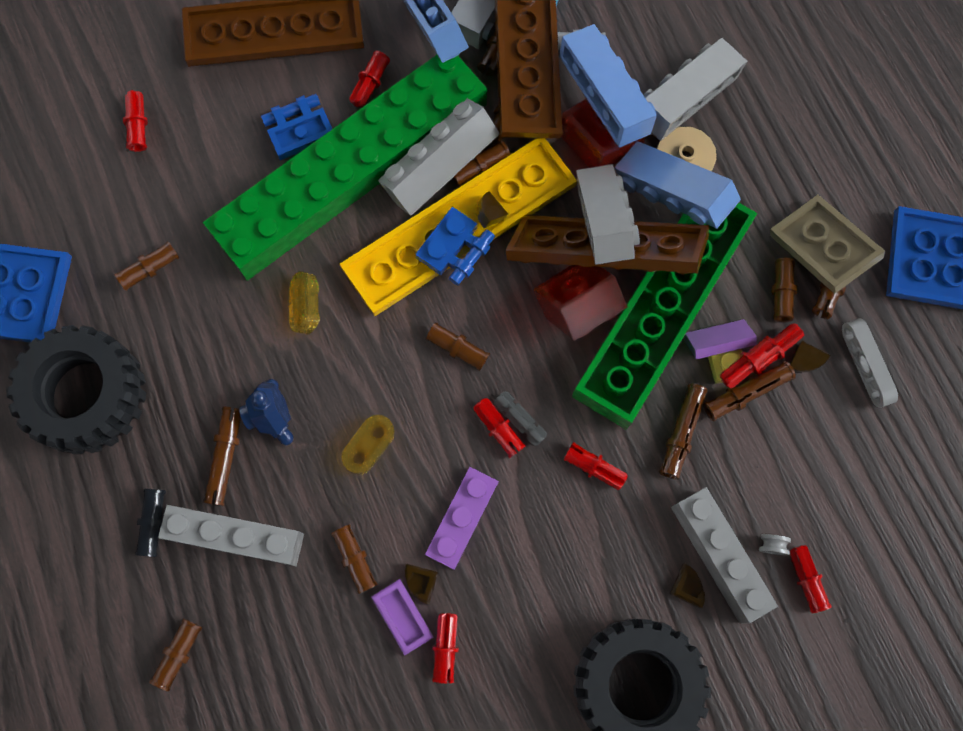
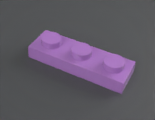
(461, 518)

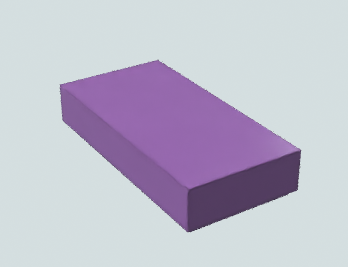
(720, 339)
(402, 617)

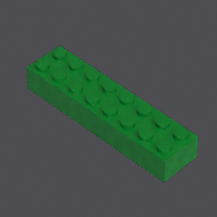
(655, 326)

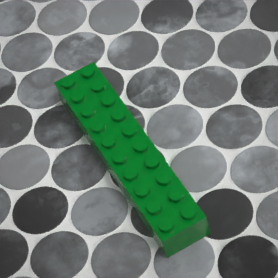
(340, 165)

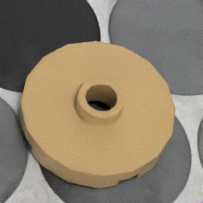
(693, 141)

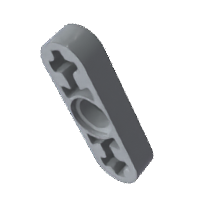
(869, 363)

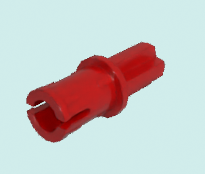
(369, 79)
(135, 121)
(784, 340)
(749, 362)
(498, 427)
(595, 466)
(809, 579)
(445, 648)

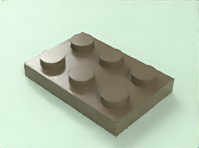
(827, 243)

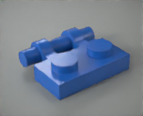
(297, 134)
(447, 241)

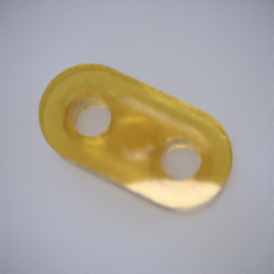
(303, 303)
(367, 444)

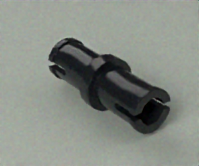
(150, 522)

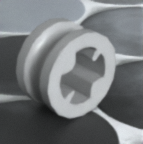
(775, 544)

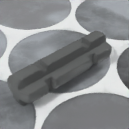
(520, 418)

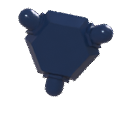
(268, 412)

